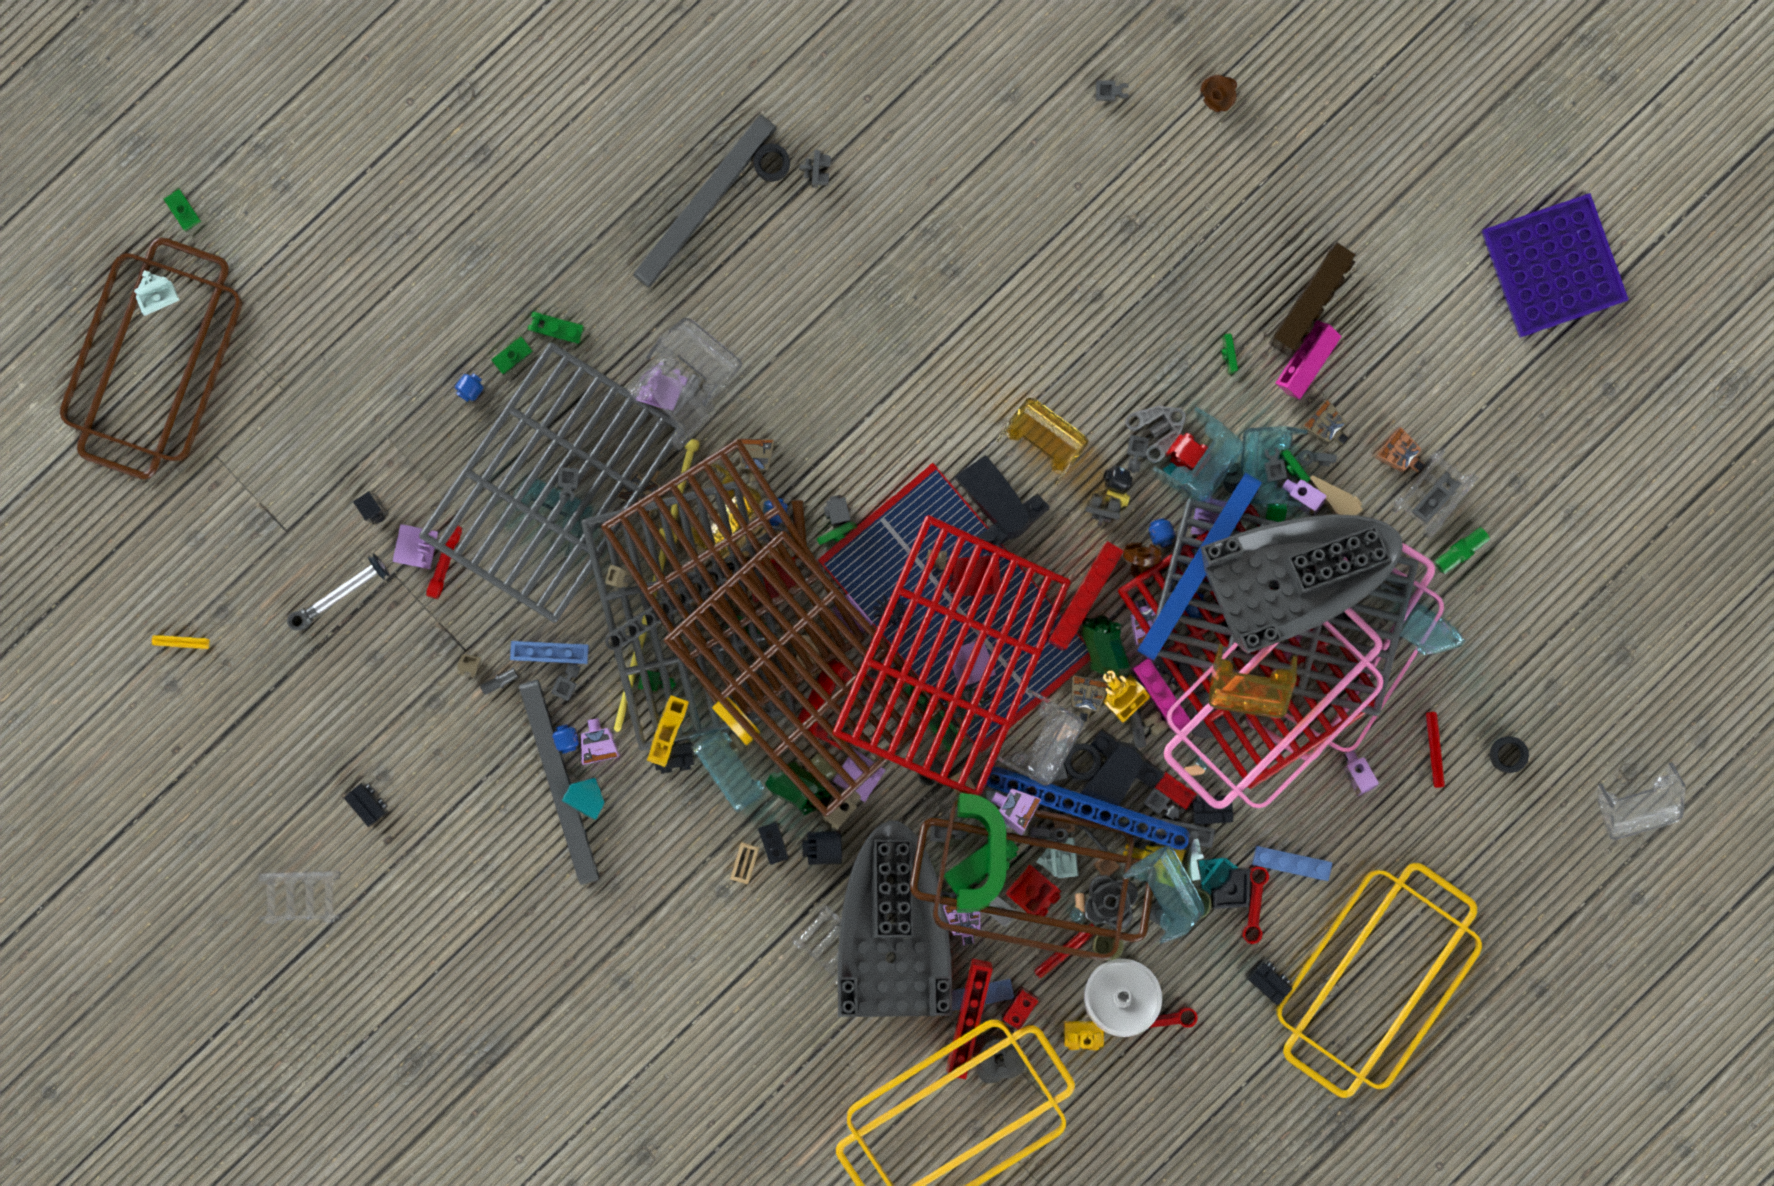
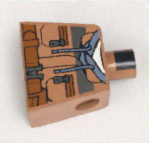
(1400, 452)

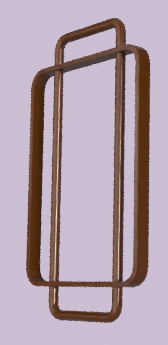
(147, 262)
(1117, 934)

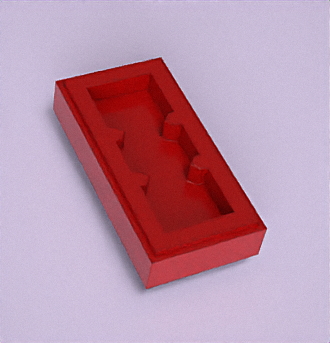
(1176, 791)

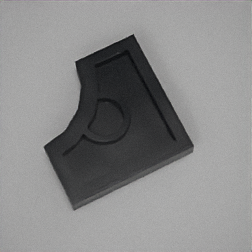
(1234, 891)

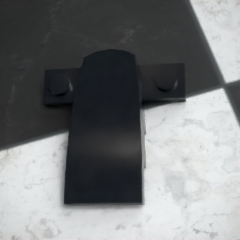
(999, 502)
(1118, 771)

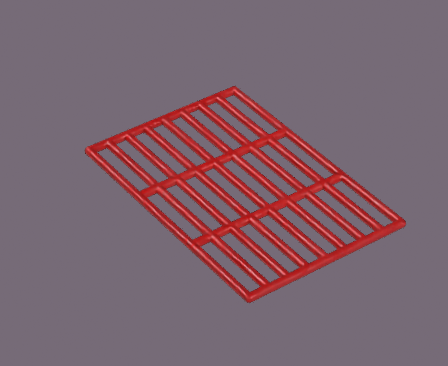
(1197, 633)
(937, 692)

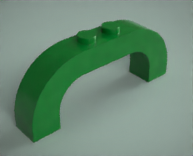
(984, 811)

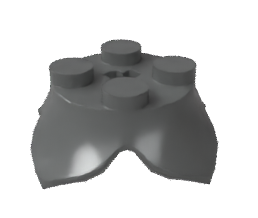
(1203, 731)
(1096, 908)
(993, 1071)

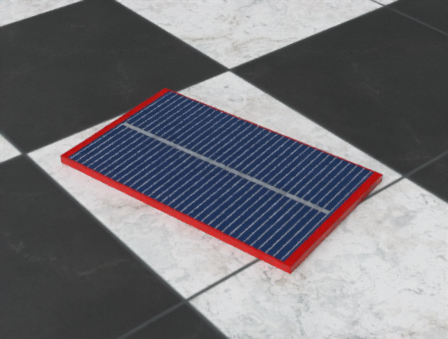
(871, 562)

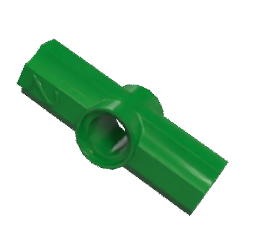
(1462, 550)

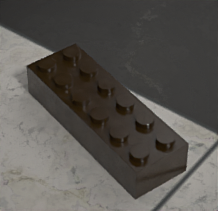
(1310, 302)

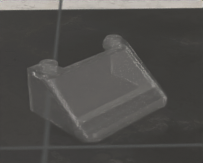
(677, 396)

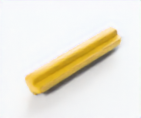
(186, 642)

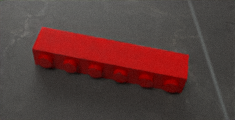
(1085, 596)
(970, 1012)

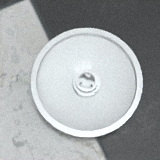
(1123, 997)

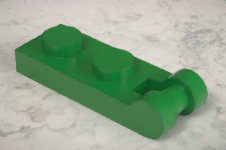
(556, 328)

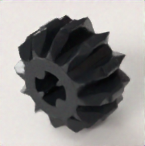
(895, 614)

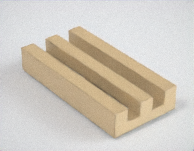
(749, 847)

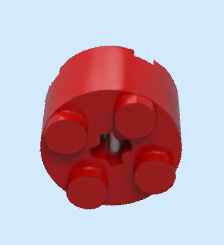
(1186, 451)

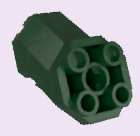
(1105, 645)
(786, 790)

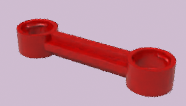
(437, 582)
(1255, 905)
(1174, 1019)

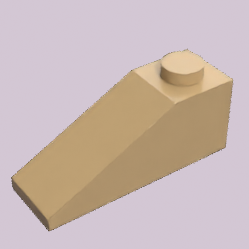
(1337, 500)

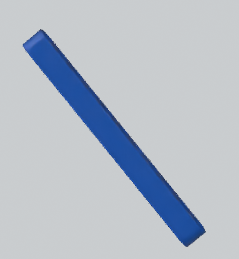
(1195, 572)
(1097, 807)

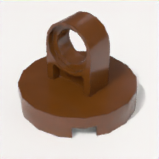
(1219, 92)
(1141, 557)

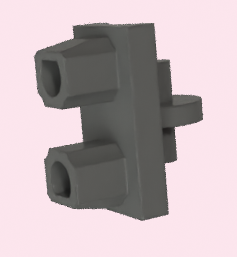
(820, 160)
(1103, 511)

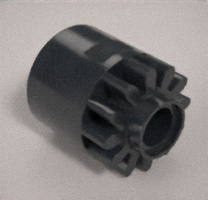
(823, 848)

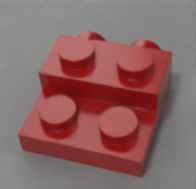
(1034, 892)

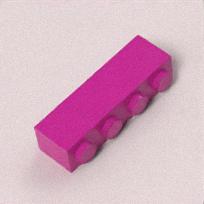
(1308, 359)
(1160, 693)

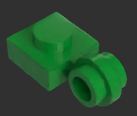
(654, 678)

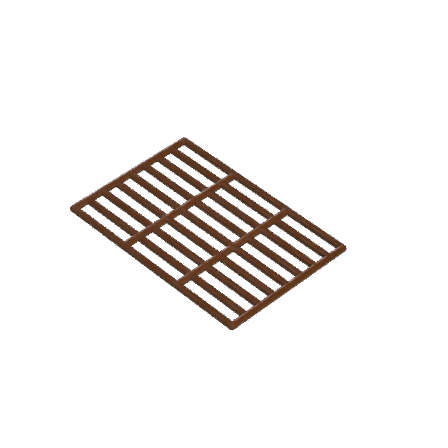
(713, 550)
(778, 645)

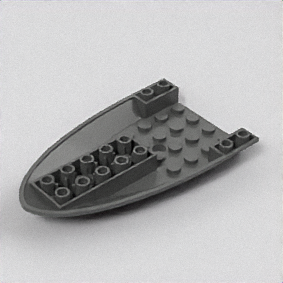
(1280, 553)
(921, 973)

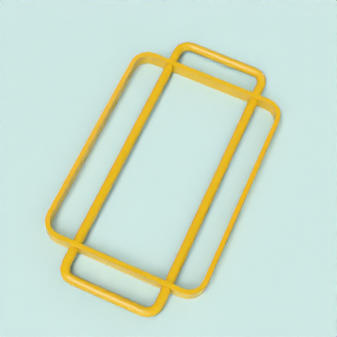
(1463, 927)
(1011, 1039)

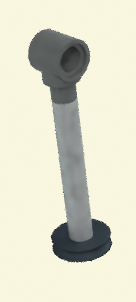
(308, 614)

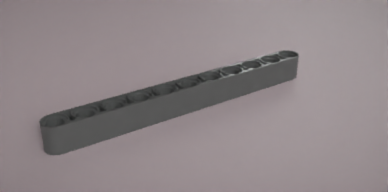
(704, 201)
(636, 620)
(558, 782)

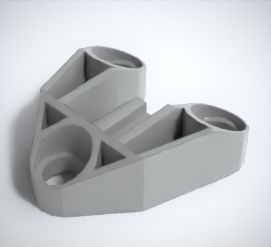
(1151, 414)

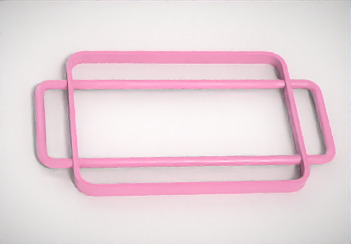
(1421, 587)
(1237, 790)

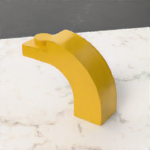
(732, 723)
(667, 730)

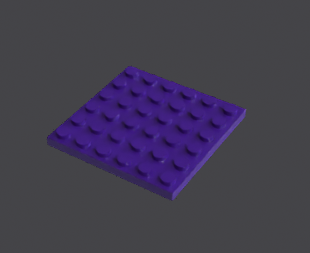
(1554, 265)

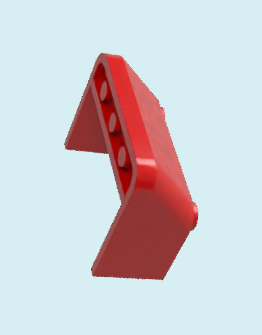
(829, 686)

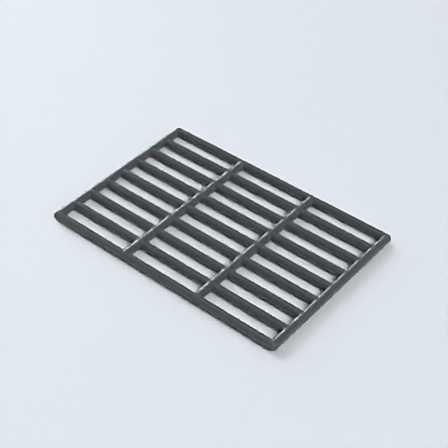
(531, 513)
(1315, 635)
(662, 662)

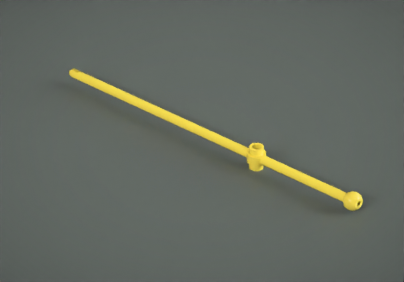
(691, 447)

